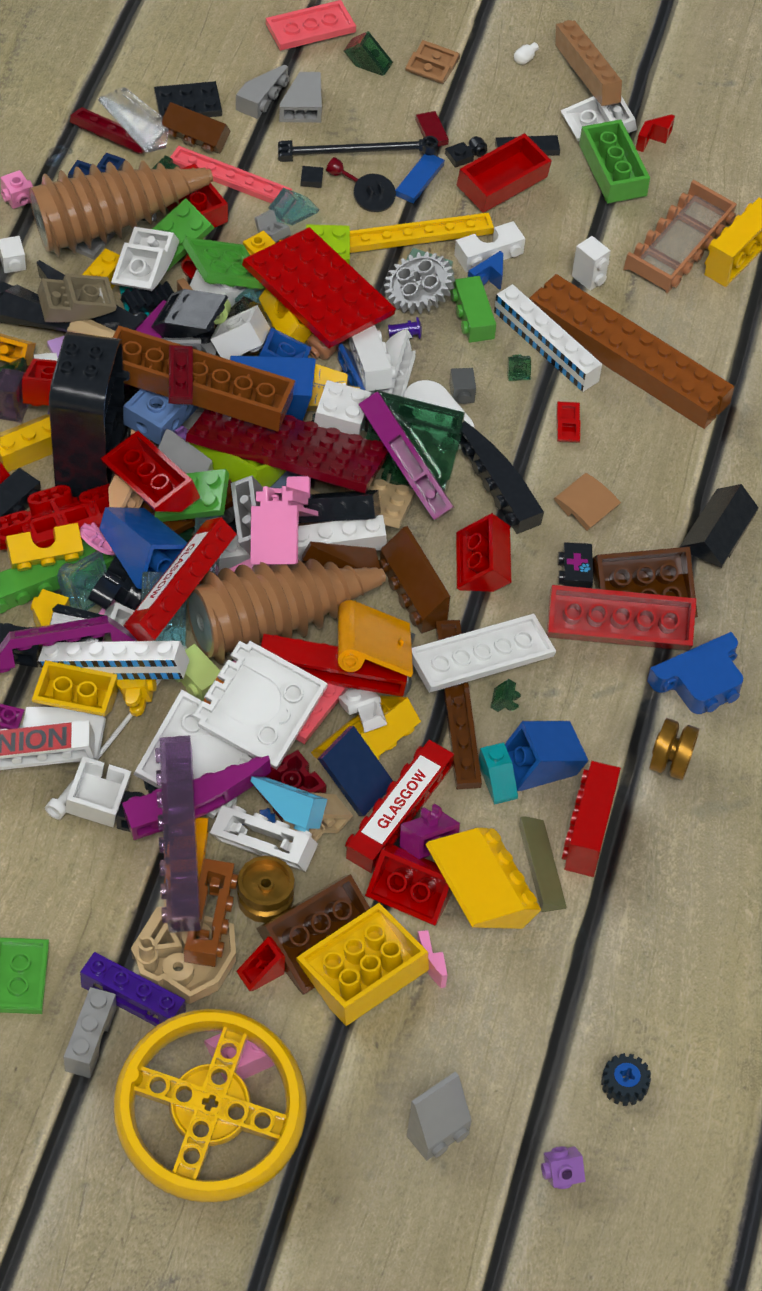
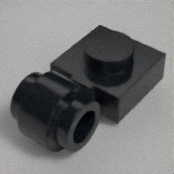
(463, 154)

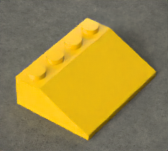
(484, 879)
(364, 963)

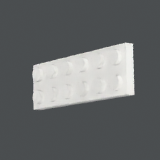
(481, 652)

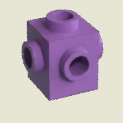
(563, 1167)

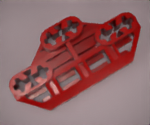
(53, 509)

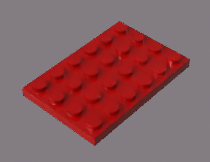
(319, 287)

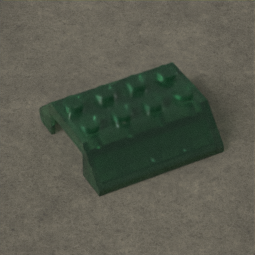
(433, 432)

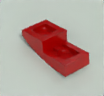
(568, 421)

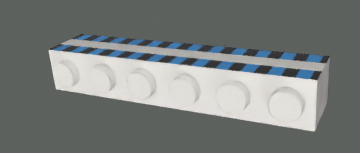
(547, 338)
(122, 658)

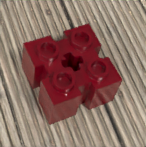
(295, 772)

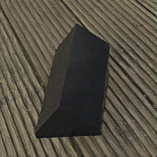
(721, 525)

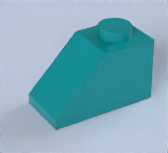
(498, 773)

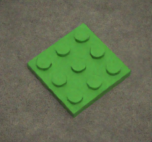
(221, 262)

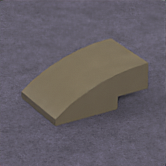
(75, 298)

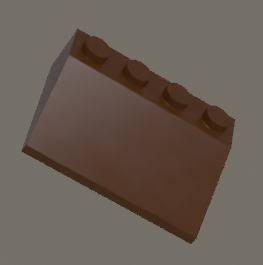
(647, 572)
(312, 922)

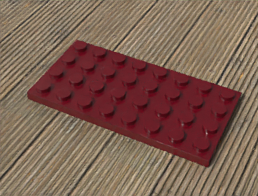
(296, 447)

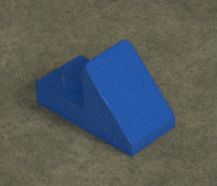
(490, 270)

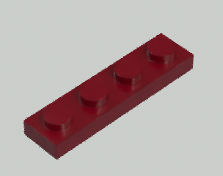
(104, 128)

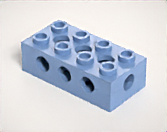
(153, 415)

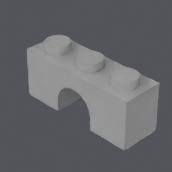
(86, 1038)

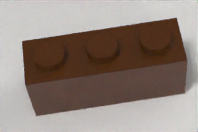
(195, 128)

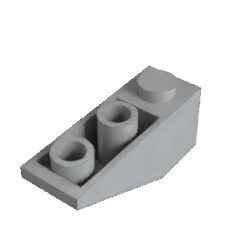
(259, 92)

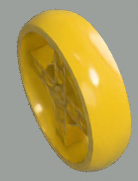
(137, 1080)

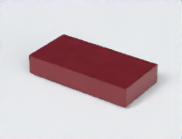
(431, 126)

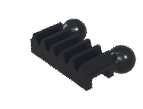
(146, 301)

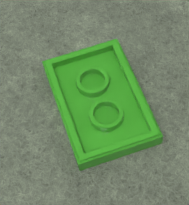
(23, 975)

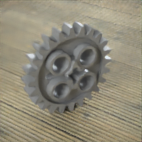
(419, 282)

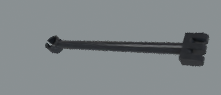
(428, 145)

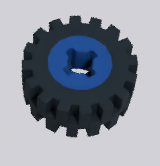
(622, 1088)

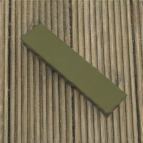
(542, 864)

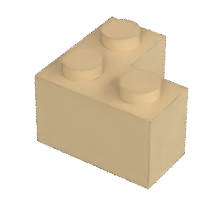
(334, 818)

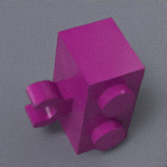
(428, 827)

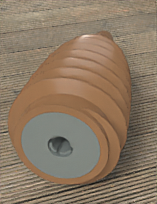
(107, 201)
(271, 601)

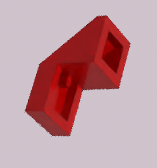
(655, 129)

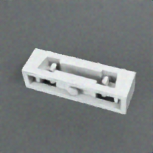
(296, 854)

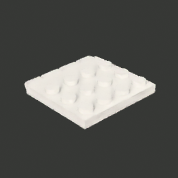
(259, 702)
(208, 750)

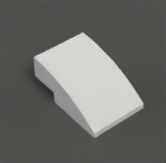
(591, 112)
(145, 258)
(46, 715)

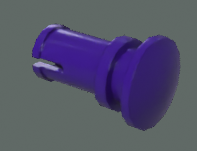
(413, 327)

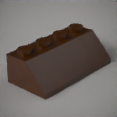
(414, 581)

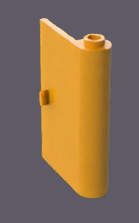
(374, 637)

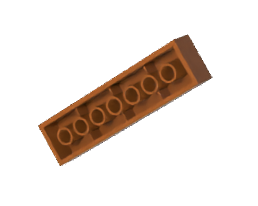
(217, 381)

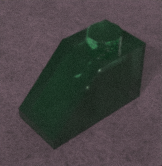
(368, 54)

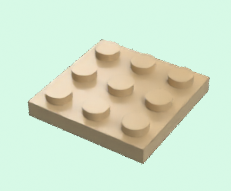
(394, 501)

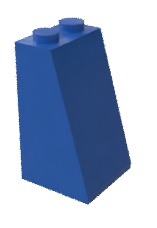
(290, 367)
(140, 541)

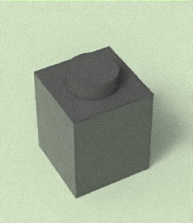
(462, 385)

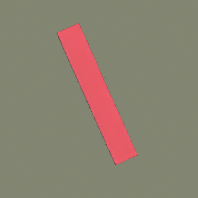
(229, 175)

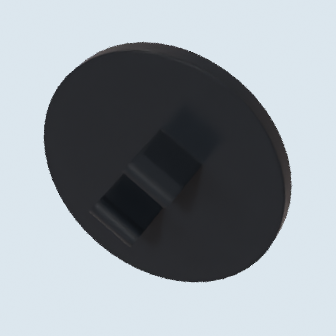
(374, 192)

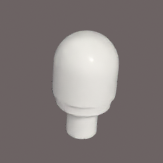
(525, 53)

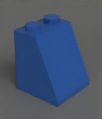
(544, 753)

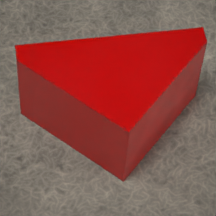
(263, 965)

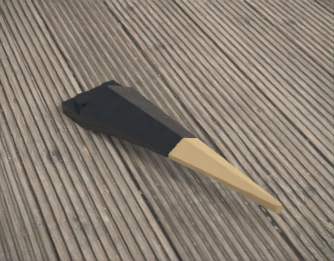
(24, 308)

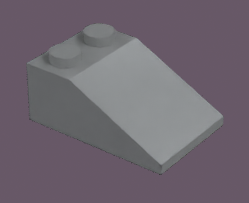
(439, 1118)

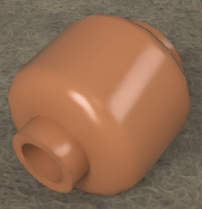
(319, 349)

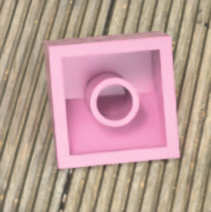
(252, 1059)

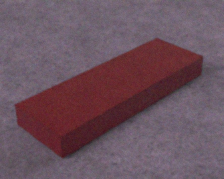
(180, 375)

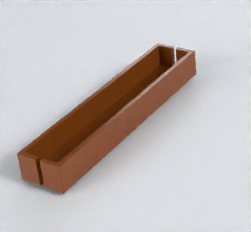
(635, 352)

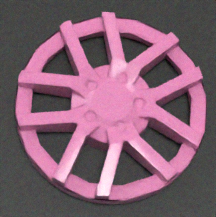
(92, 535)

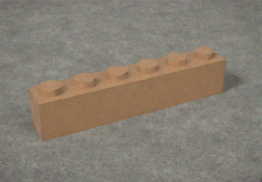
(588, 63)

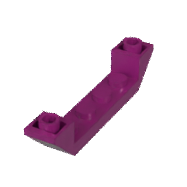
(67, 631)

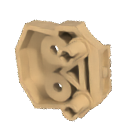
(157, 959)

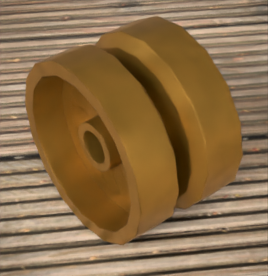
(671, 748)
(265, 888)

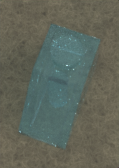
(292, 207)

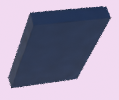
(355, 770)

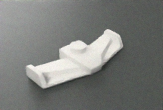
(367, 705)

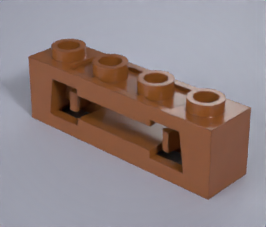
(202, 950)

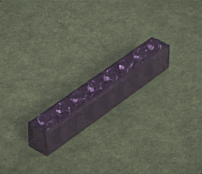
(179, 834)

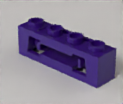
(131, 990)

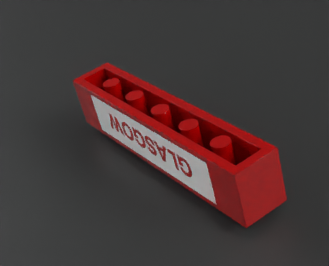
(180, 579)
(399, 805)

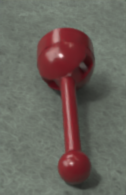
(335, 168)

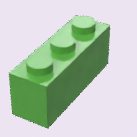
(473, 309)

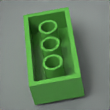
(614, 161)

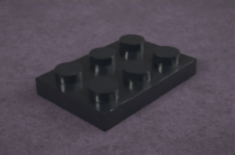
(197, 97)

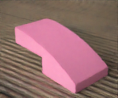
(437, 965)

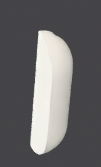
(403, 359)

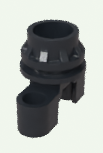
(117, 586)

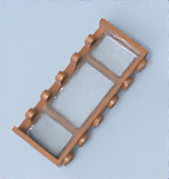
(681, 236)

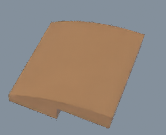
(433, 61)
(587, 500)

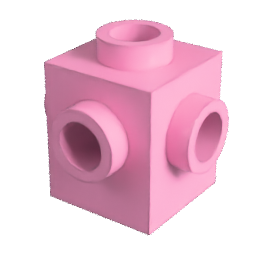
(15, 189)

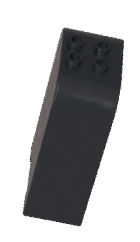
(86, 409)

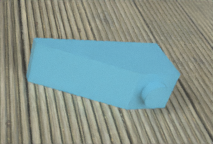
(292, 804)

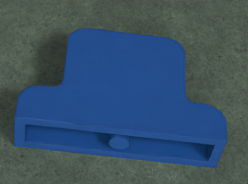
(702, 675)

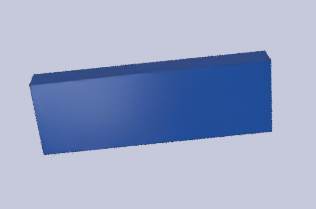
(419, 177)

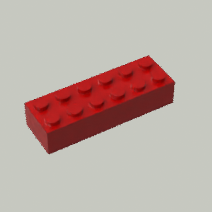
(621, 617)

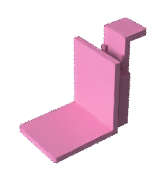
(276, 522)

